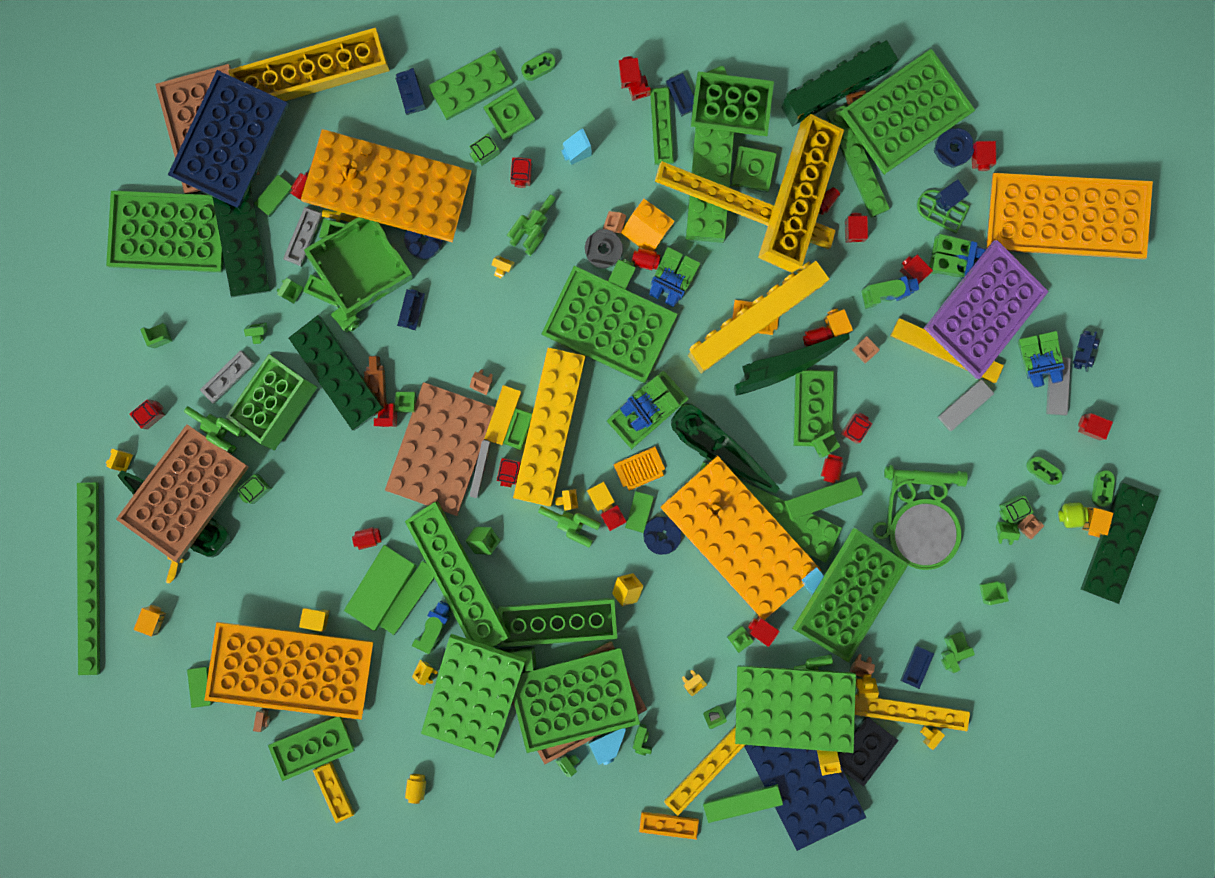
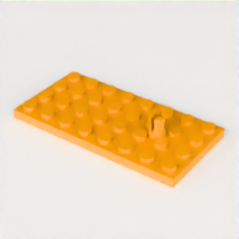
(386, 185)
(1070, 215)
(739, 537)
(288, 670)

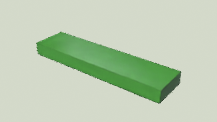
(661, 125)
(823, 498)
(407, 598)
(743, 803)

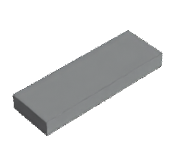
(303, 236)
(227, 377)
(1058, 393)
(965, 405)
(480, 469)

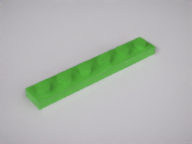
(859, 166)

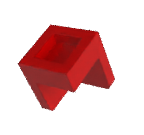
(387, 417)

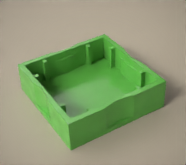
(358, 265)

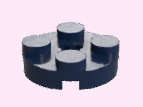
(952, 158)
(422, 251)
(651, 538)

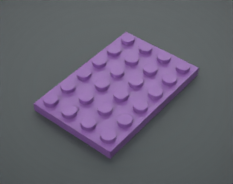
(986, 309)

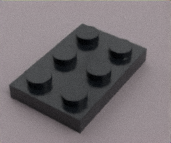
(870, 749)

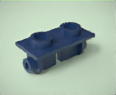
(411, 309)
(1085, 358)

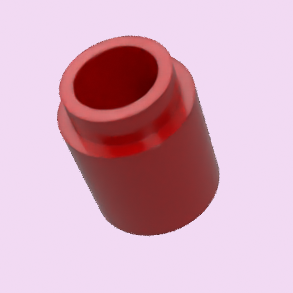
(298, 185)
(646, 259)
(817, 335)
(832, 468)
(367, 538)

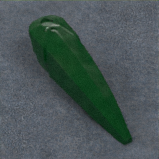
(781, 367)
(708, 439)
(211, 539)

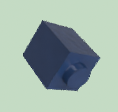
(951, 195)

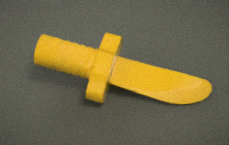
(338, 215)
(173, 569)

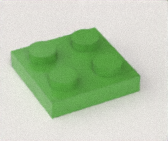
(509, 114)
(753, 168)

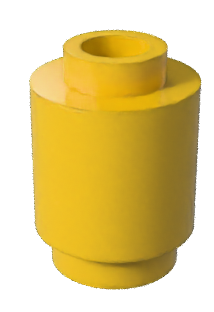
(415, 788)

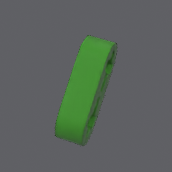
(540, 70)
(1041, 474)
(1107, 489)

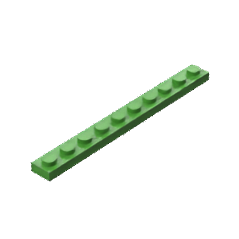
(88, 578)

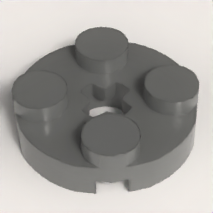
(597, 240)

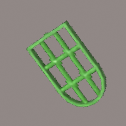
(946, 217)

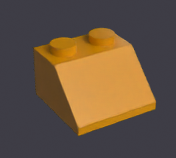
(647, 226)

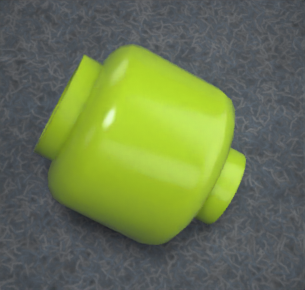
(1073, 515)

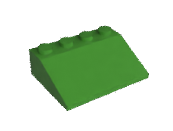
(732, 103)
(271, 402)

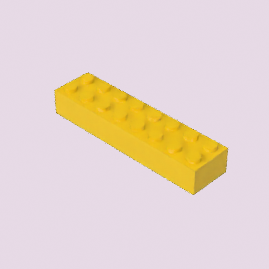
(317, 66)
(801, 194)
(760, 315)
(549, 427)

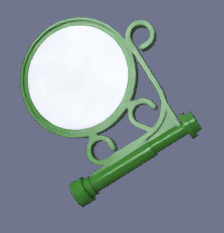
(922, 530)

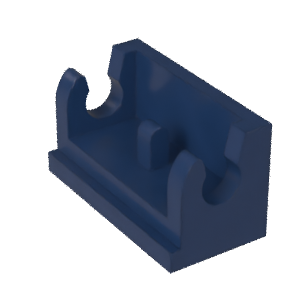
(410, 91)

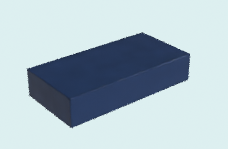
(681, 94)
(917, 667)

